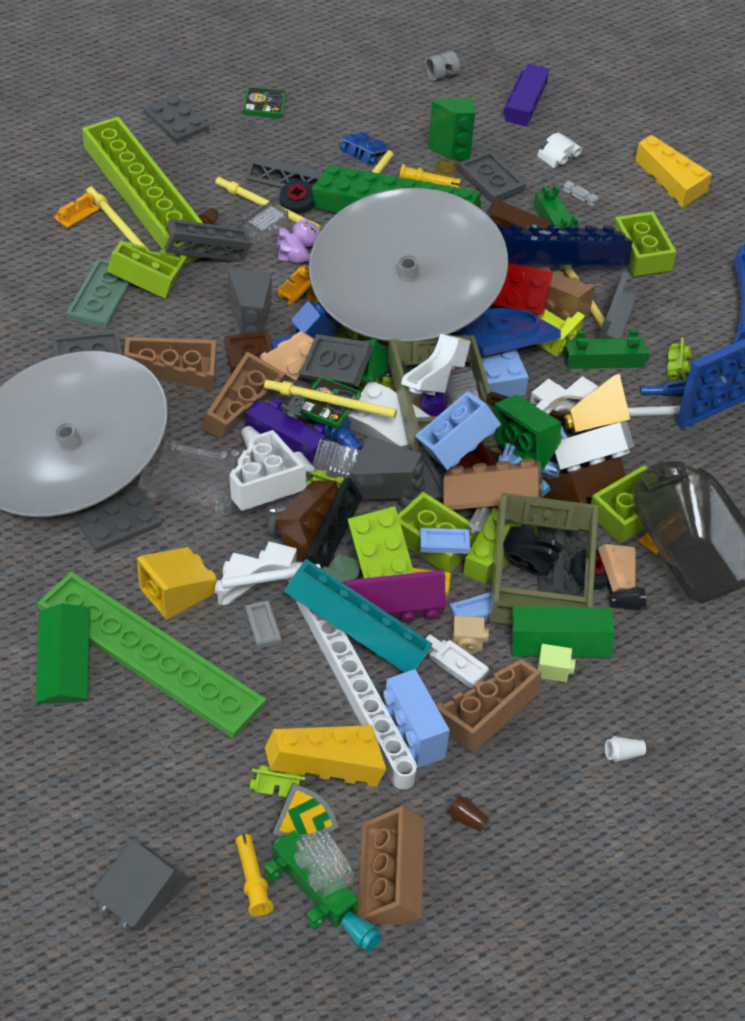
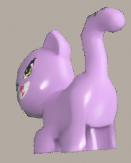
(293, 245)

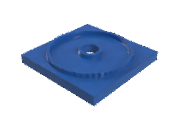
(508, 329)
(713, 384)

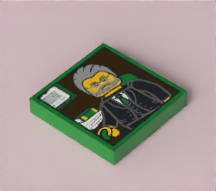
(264, 102)
(328, 413)

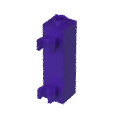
(294, 434)

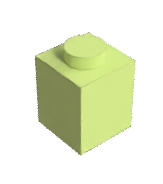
(555, 662)

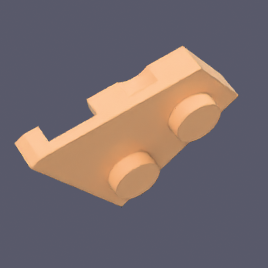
(290, 354)
(619, 565)

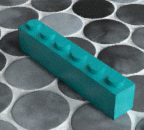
(358, 617)

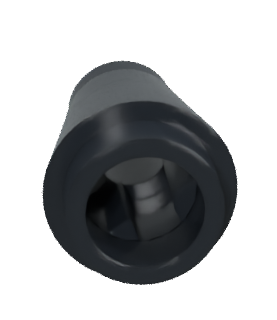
(630, 598)

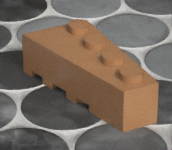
(567, 295)
(176, 360)
(239, 394)
(490, 704)

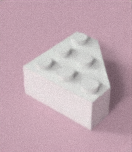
(594, 446)
(266, 472)

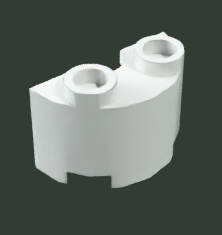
(559, 150)

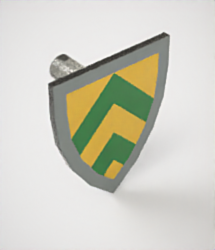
(304, 813)

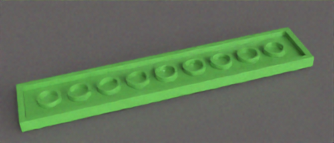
(160, 658)

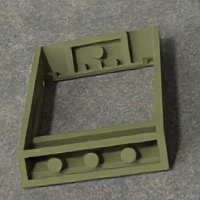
(415, 353)
(547, 514)

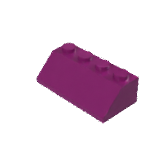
(405, 594)

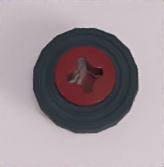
(297, 196)
(578, 570)

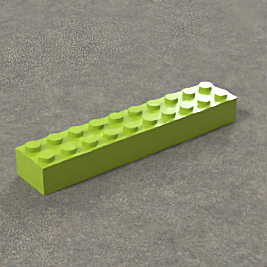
(138, 180)

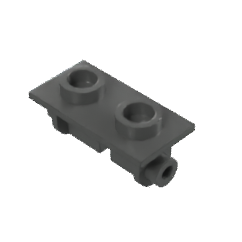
(295, 407)

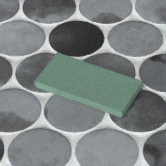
(98, 296)

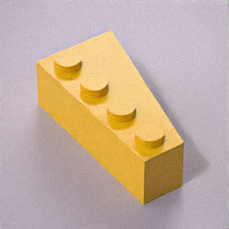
(673, 170)
(328, 752)

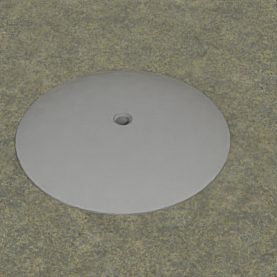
(408, 264)
(76, 431)

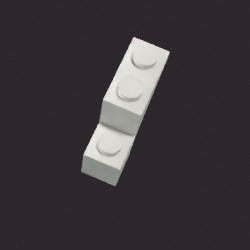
(434, 372)
(559, 397)
(273, 558)

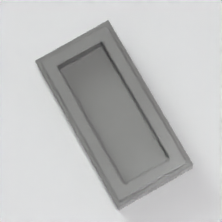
(263, 624)

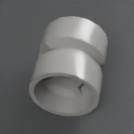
(442, 65)

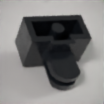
(530, 550)

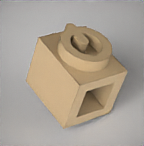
(469, 633)

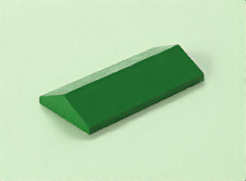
(583, 629)
(63, 654)

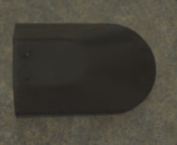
(693, 528)

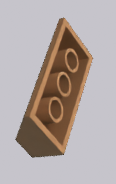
(484, 484)
(392, 868)

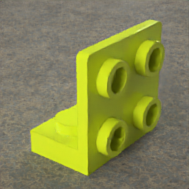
(568, 331)

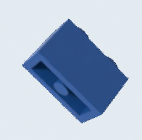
(315, 320)

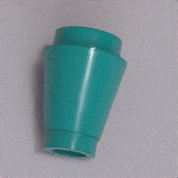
(362, 932)

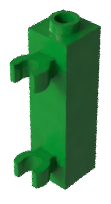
(551, 208)
(606, 353)
(330, 907)

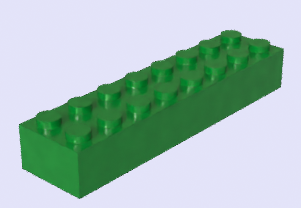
(344, 186)

